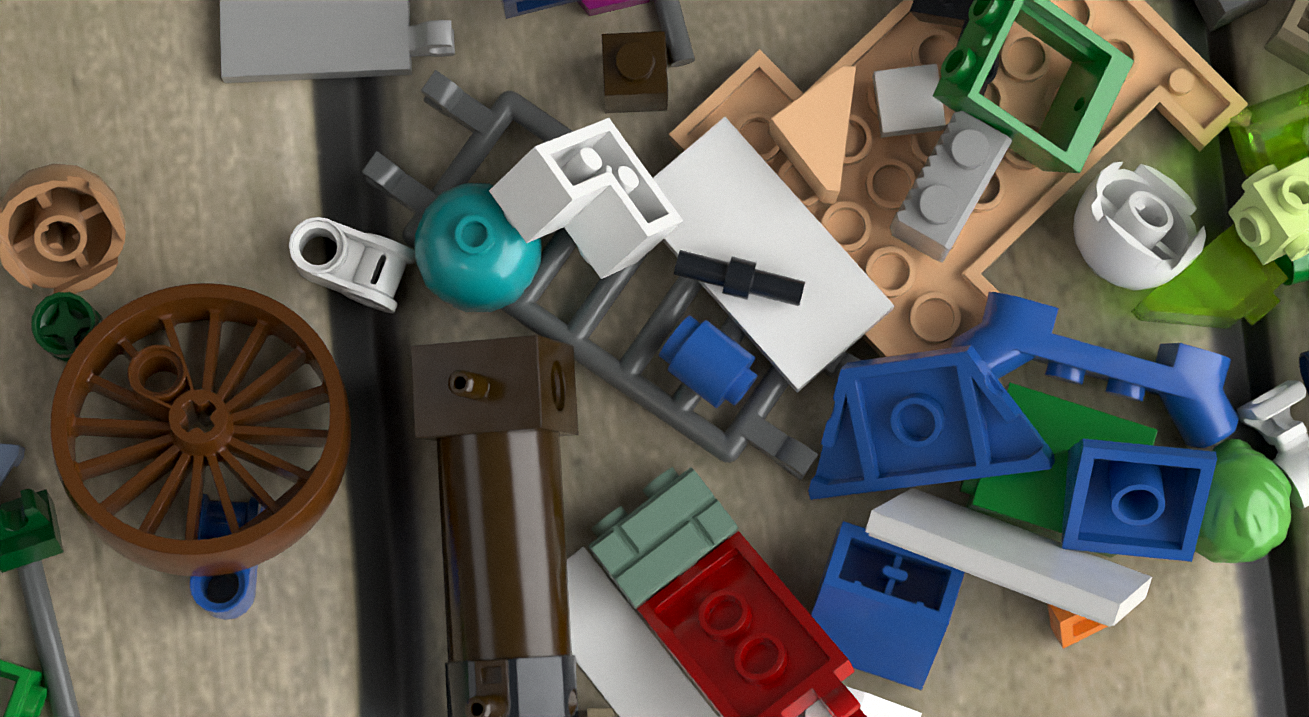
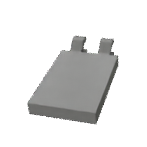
(324, 39)

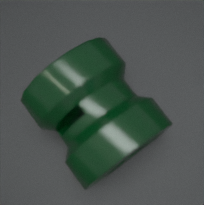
(62, 318)

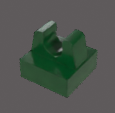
(28, 530)

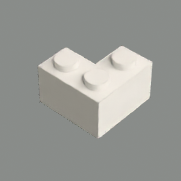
(594, 191)

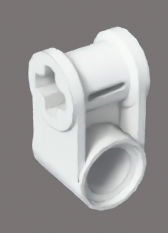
(355, 262)

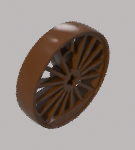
(181, 448)

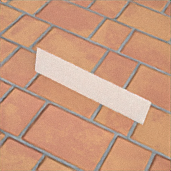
(621, 650)

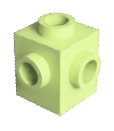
(1275, 212)

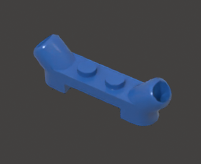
(1182, 376)

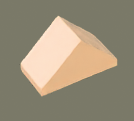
(815, 132)

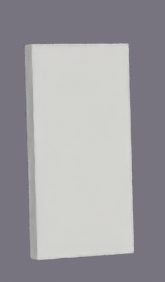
(745, 211)
(1009, 556)

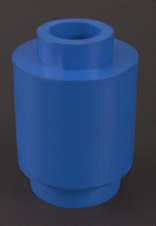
(709, 362)

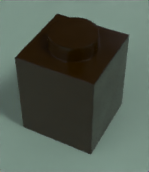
(635, 72)

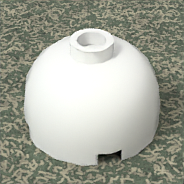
(1136, 227)

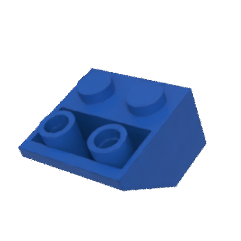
(885, 605)

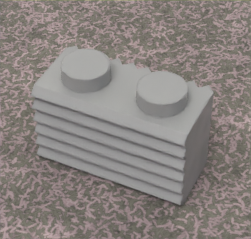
(949, 185)

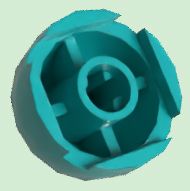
(472, 251)

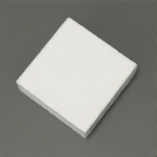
(907, 101)

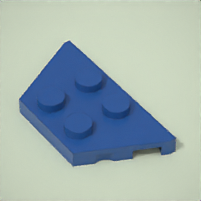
(923, 424)

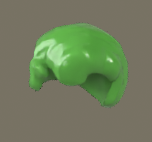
(1244, 507)

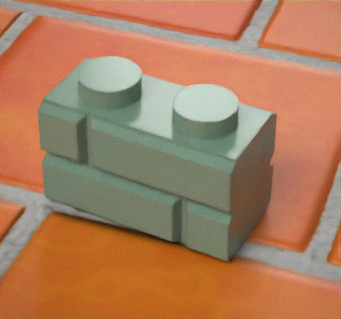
(661, 536)

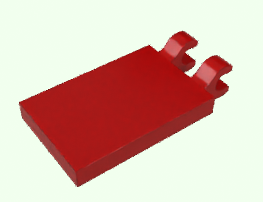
(749, 638)

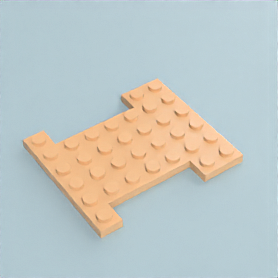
(948, 298)

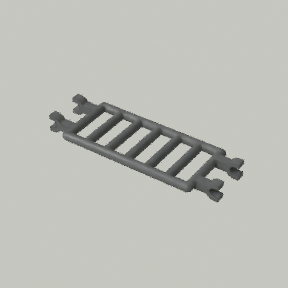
(623, 374)

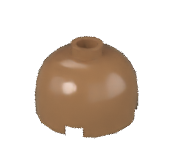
(60, 229)

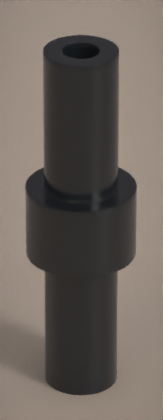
(739, 278)

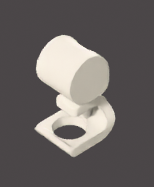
(1272, 419)

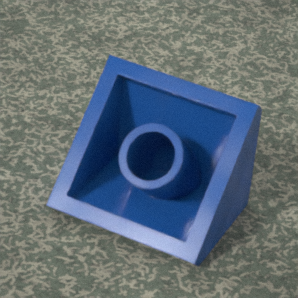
(1135, 499)

